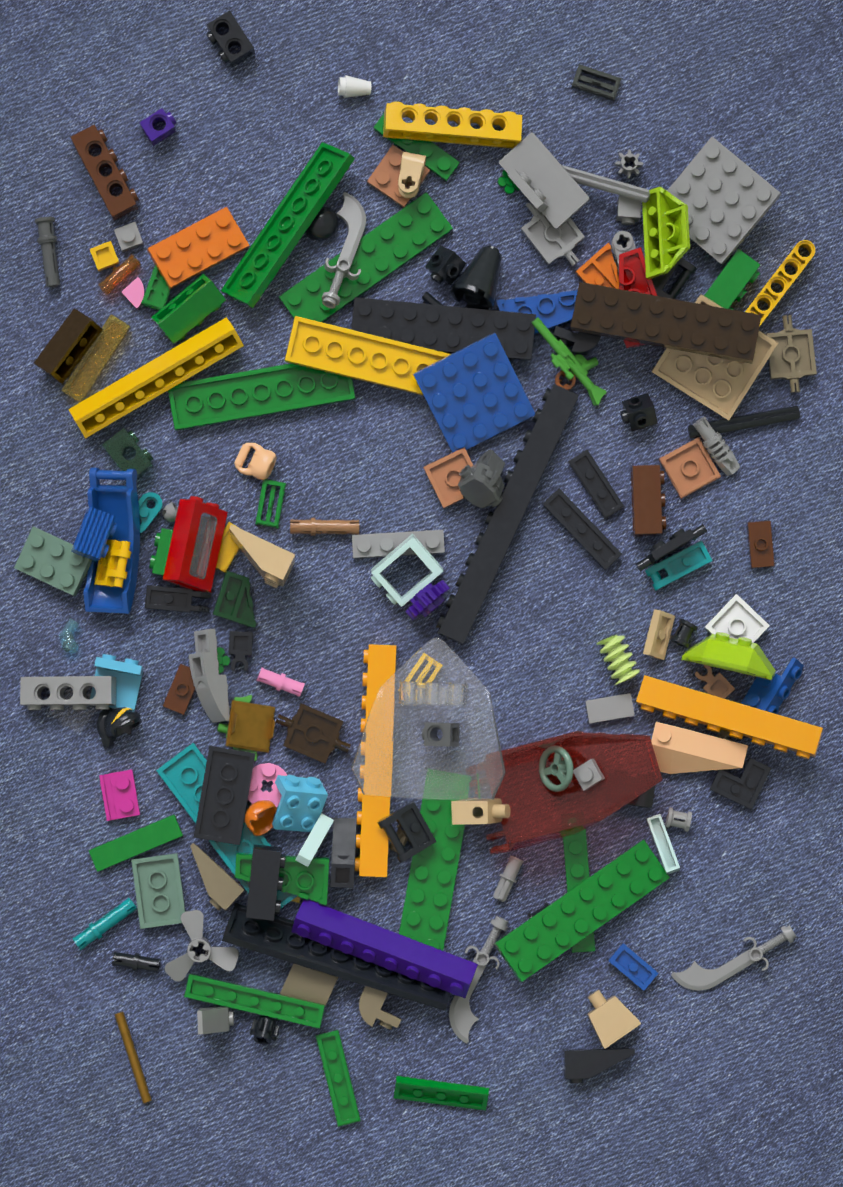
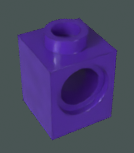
(154, 135)

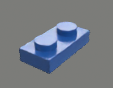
(633, 966)

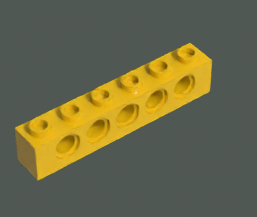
(442, 132)

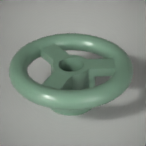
(560, 767)

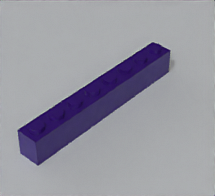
(384, 948)

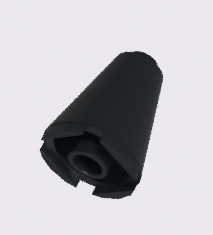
(479, 280)

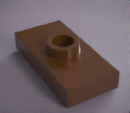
(760, 544)
(180, 691)

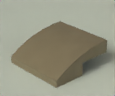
(308, 984)

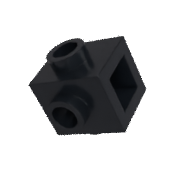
(445, 266)
(638, 412)

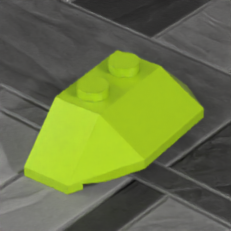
(664, 231)
(732, 655)

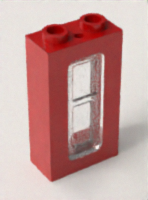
(195, 544)

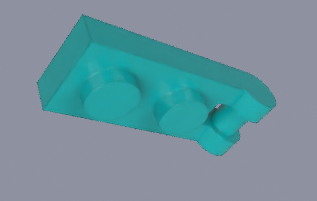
(679, 565)

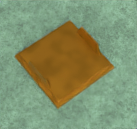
(250, 726)

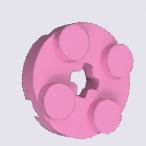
(268, 773)

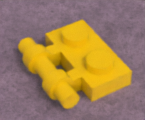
(113, 567)

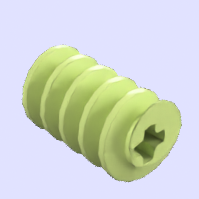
(619, 658)

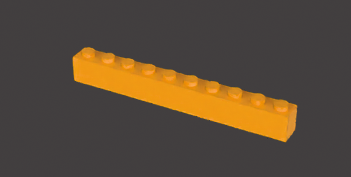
(373, 840)

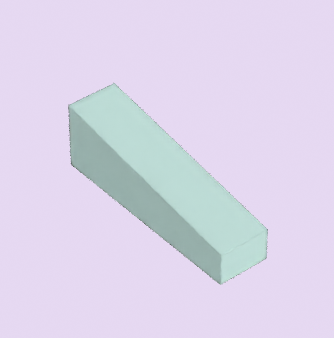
(314, 840)
(663, 844)

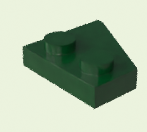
(235, 600)

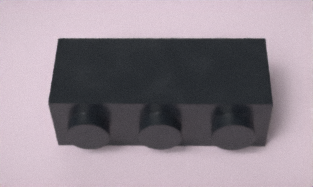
(265, 882)

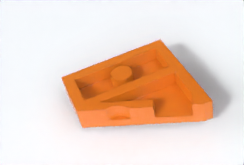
(600, 269)

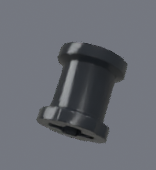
(683, 633)

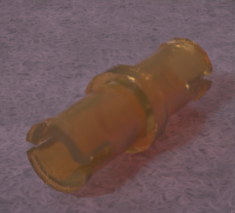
(119, 274)

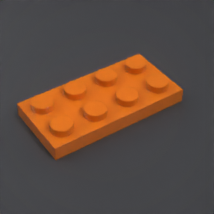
(198, 247)

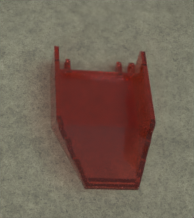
(546, 815)

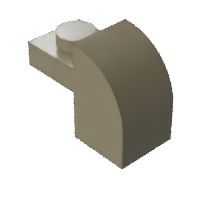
(370, 1008)

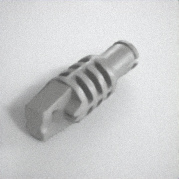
(716, 446)

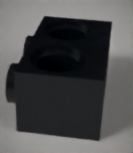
(233, 37)

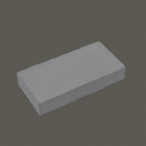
(609, 708)

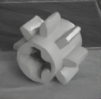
(627, 158)

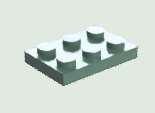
(52, 561)
(158, 890)

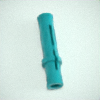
(109, 920)

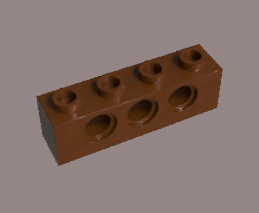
(117, 205)

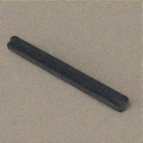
(750, 420)

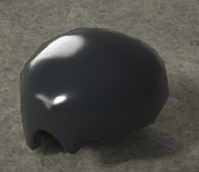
(323, 225)

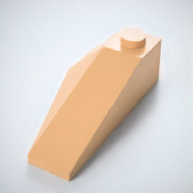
(690, 751)

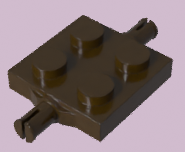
(313, 733)

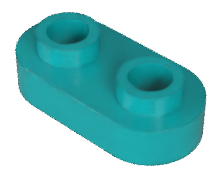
(146, 514)

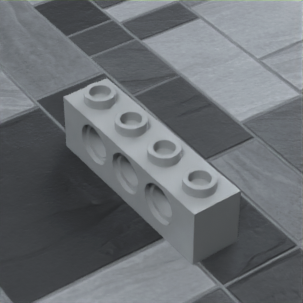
(32, 687)

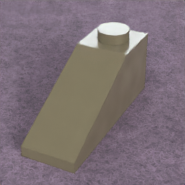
(218, 883)

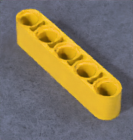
(782, 278)

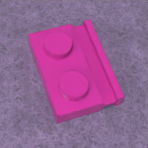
(119, 795)

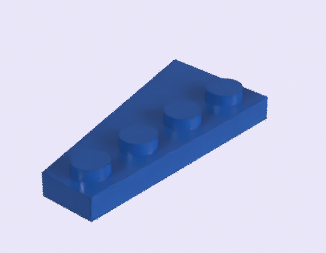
(550, 308)

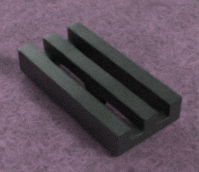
(611, 96)

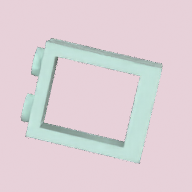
(413, 543)

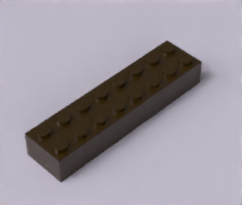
(665, 322)

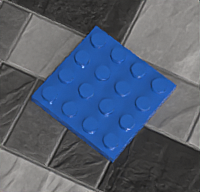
(474, 393)

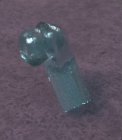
(66, 637)

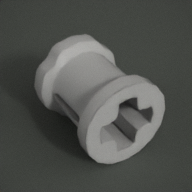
(680, 815)

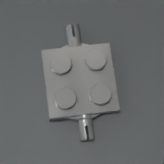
(549, 241)

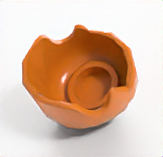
(260, 817)

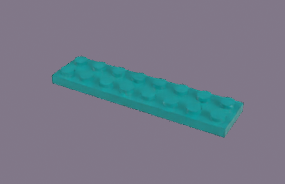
(185, 779)

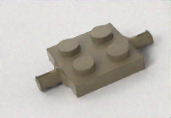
(793, 355)

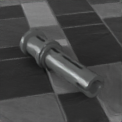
(47, 241)

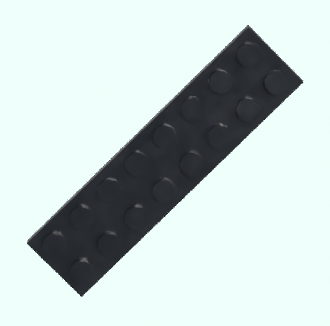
(444, 327)

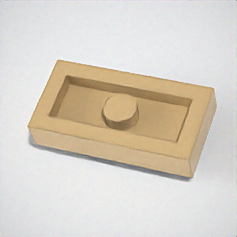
(659, 634)

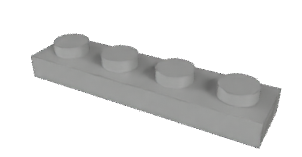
(383, 543)

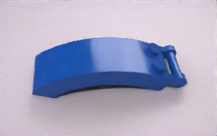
(123, 504)

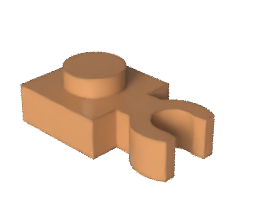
(716, 685)

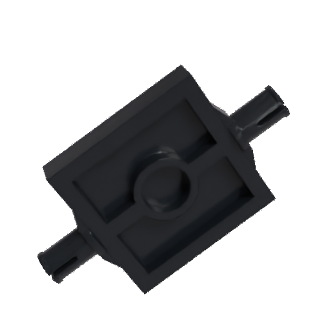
(663, 549)

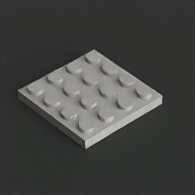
(722, 199)

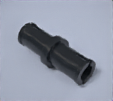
(136, 962)

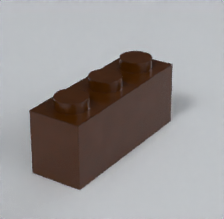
(647, 500)

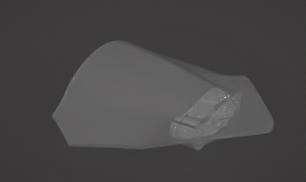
(392, 752)

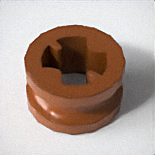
(566, 386)

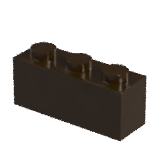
(68, 346)

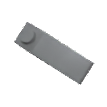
(214, 1020)

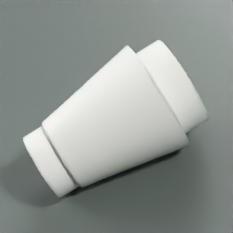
(352, 87)

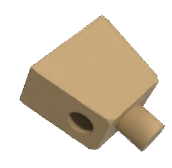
(479, 811)
(610, 1018)

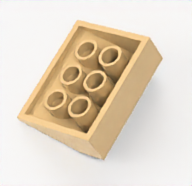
(268, 559)

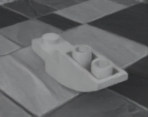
(209, 685)

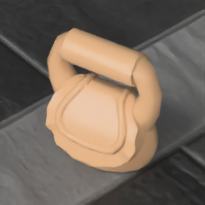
(260, 464)

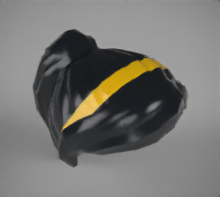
(116, 722)

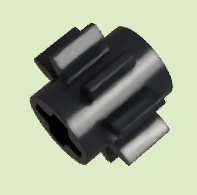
(264, 1030)

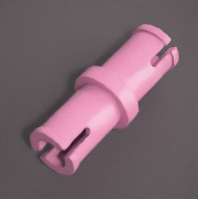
(280, 682)

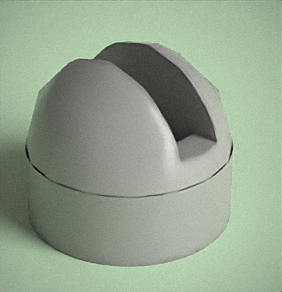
(170, 512)

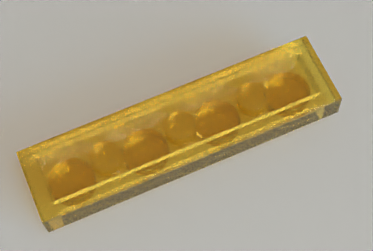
(96, 359)

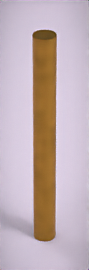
(133, 1058)

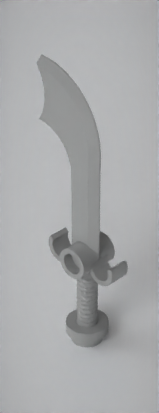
(355, 219)
(702, 979)
(460, 1014)

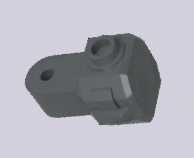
(483, 482)

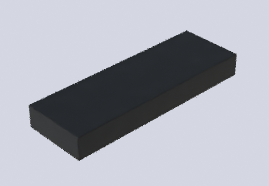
(596, 484)

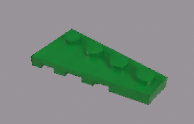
(298, 879)

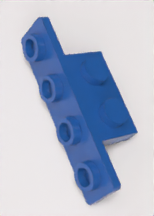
(769, 694)

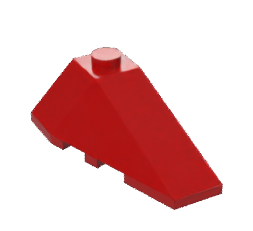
(633, 278)

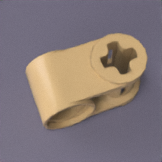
(411, 171)

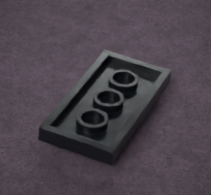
(224, 795)

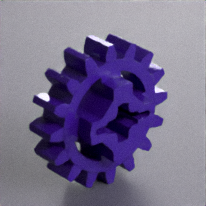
(427, 600)

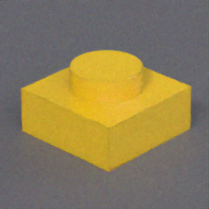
(104, 256)

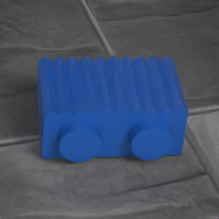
(94, 534)

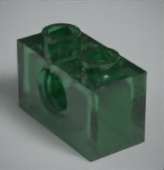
(127, 440)

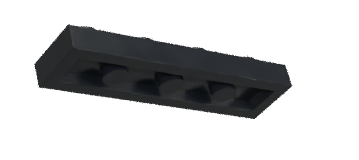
(582, 529)

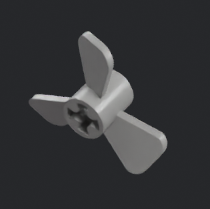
(222, 956)

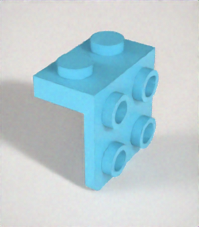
(127, 675)
(300, 803)

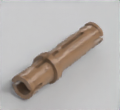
(324, 526)

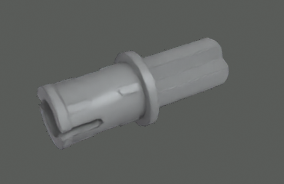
(507, 878)

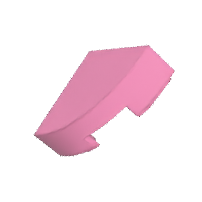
(134, 293)

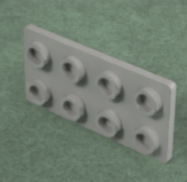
(544, 180)

